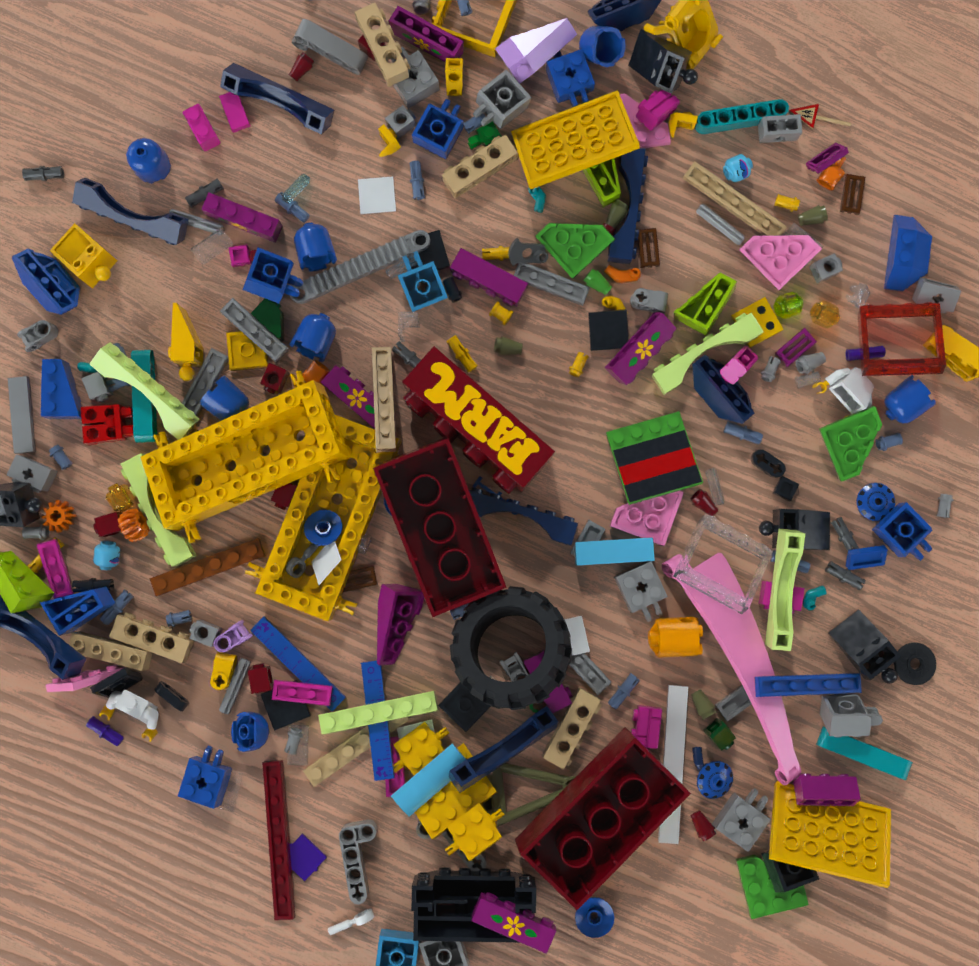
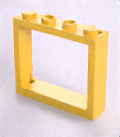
(471, 43)

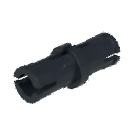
(93, 583)

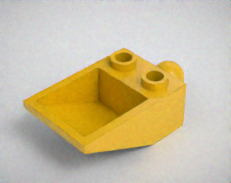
(84, 256)
(185, 344)

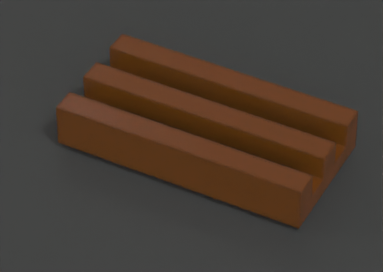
(850, 209)
(649, 263)
(373, 576)

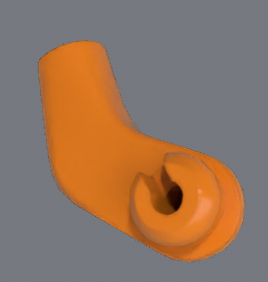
(623, 276)

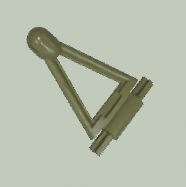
(498, 800)

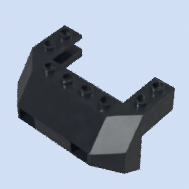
(464, 888)

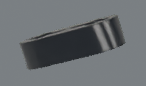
(770, 459)
(171, 696)

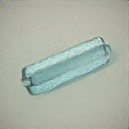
(299, 184)

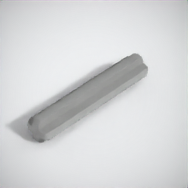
(198, 222)
(720, 224)
(234, 686)

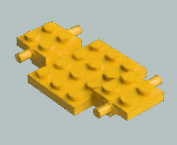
(448, 809)

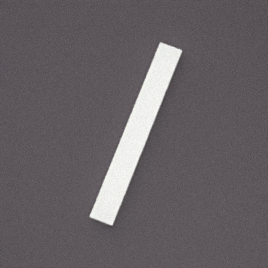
(674, 753)

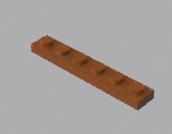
(207, 567)

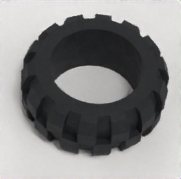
(483, 613)

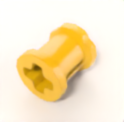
(501, 313)

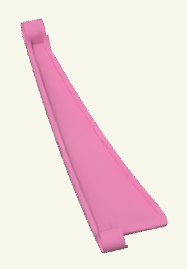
(747, 654)

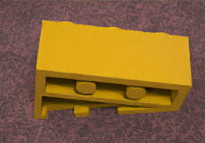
(959, 353)

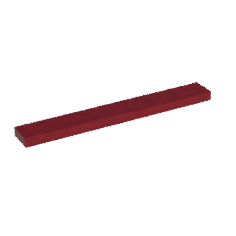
(278, 840)

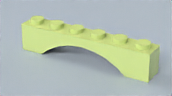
(740, 332)
(174, 415)
(176, 547)
(787, 558)
(378, 712)

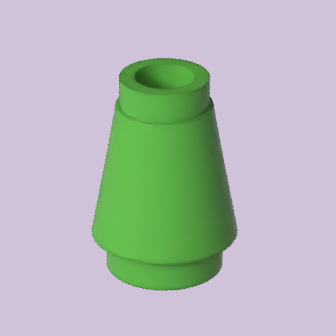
(596, 281)

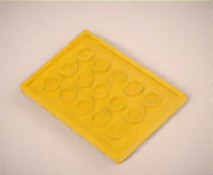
(575, 139)
(832, 839)

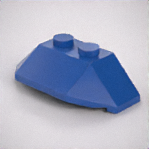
(907, 253)
(47, 281)

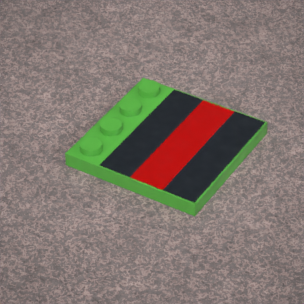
(654, 458)

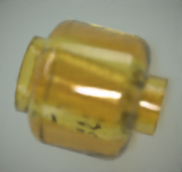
(824, 314)
(120, 497)

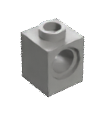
(401, 129)
(819, 271)
(96, 387)
(213, 632)

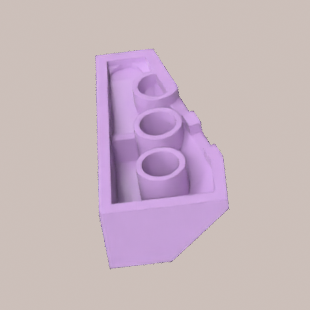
(531, 50)

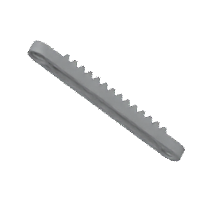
(361, 266)

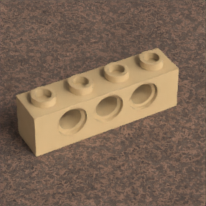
(366, 19)
(459, 186)
(122, 632)
(110, 651)
(581, 699)

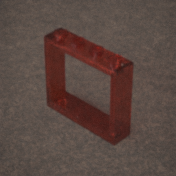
(901, 366)

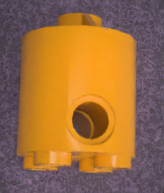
(676, 637)

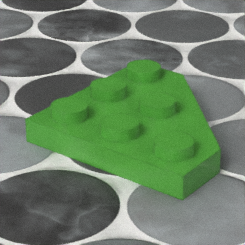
(574, 244)
(851, 441)
(760, 892)

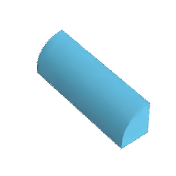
(614, 551)
(428, 781)

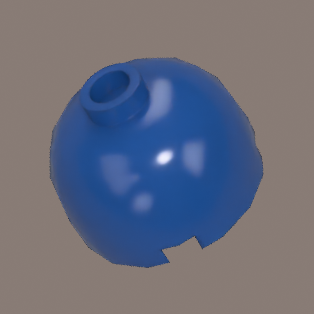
(249, 731)

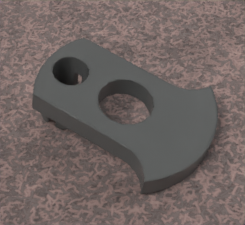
(517, 248)

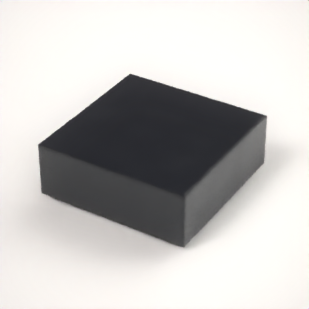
(785, 488)

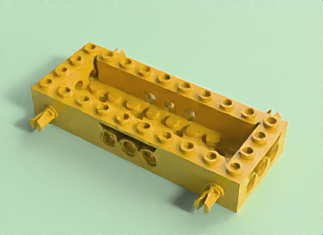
(241, 439)
(314, 493)

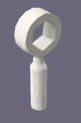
(360, 919)

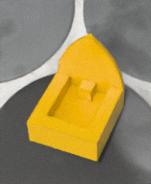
(681, 120)
(389, 137)

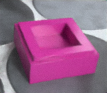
(239, 255)

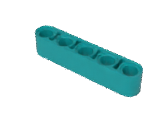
(733, 121)
(143, 410)
(865, 754)

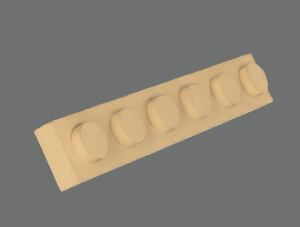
(733, 201)
(383, 399)
(344, 753)

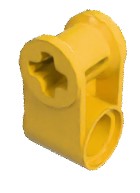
(223, 667)

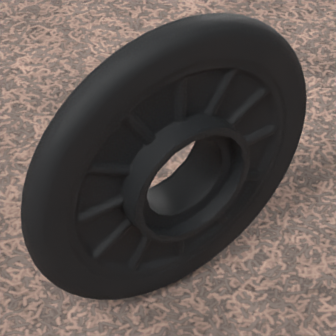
(923, 672)

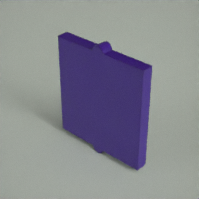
(305, 857)

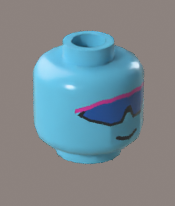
(737, 168)
(106, 555)

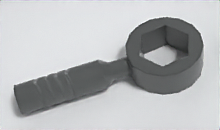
(300, 561)

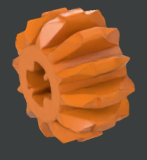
(57, 509)
(133, 525)

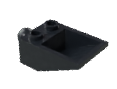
(659, 59)
(18, 504)
(812, 523)
(862, 643)

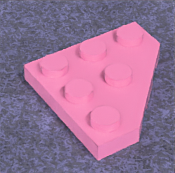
(646, 138)
(780, 255)
(648, 518)
(83, 680)

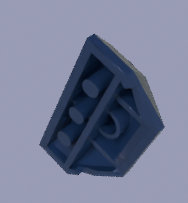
(622, 13)
(724, 399)

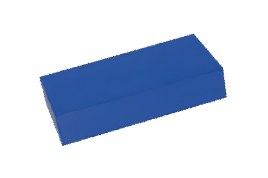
(866, 557)

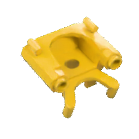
(691, 27)

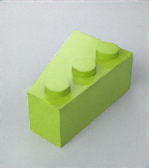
(604, 181)
(705, 306)
(20, 585)

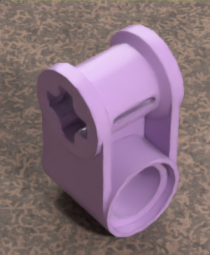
(235, 635)

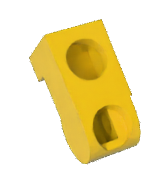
(454, 76)

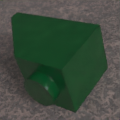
(270, 316)
(720, 734)

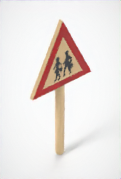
(809, 114)

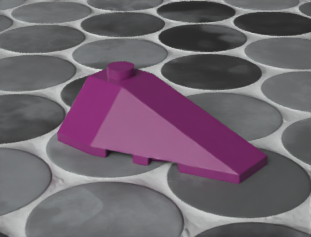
(396, 613)

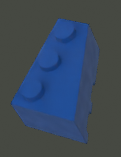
(58, 391)
(75, 610)

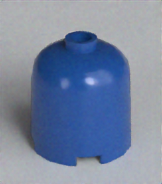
(602, 45)
(148, 160)
(314, 247)
(314, 336)
(225, 399)
(908, 401)

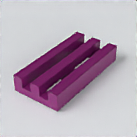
(827, 157)
(783, 357)

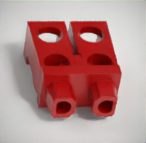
(111, 421)

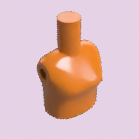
(832, 175)
(315, 372)

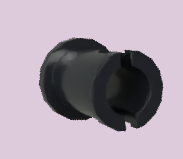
(452, 289)

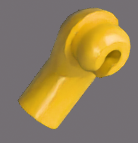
(613, 303)

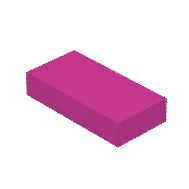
(234, 111)

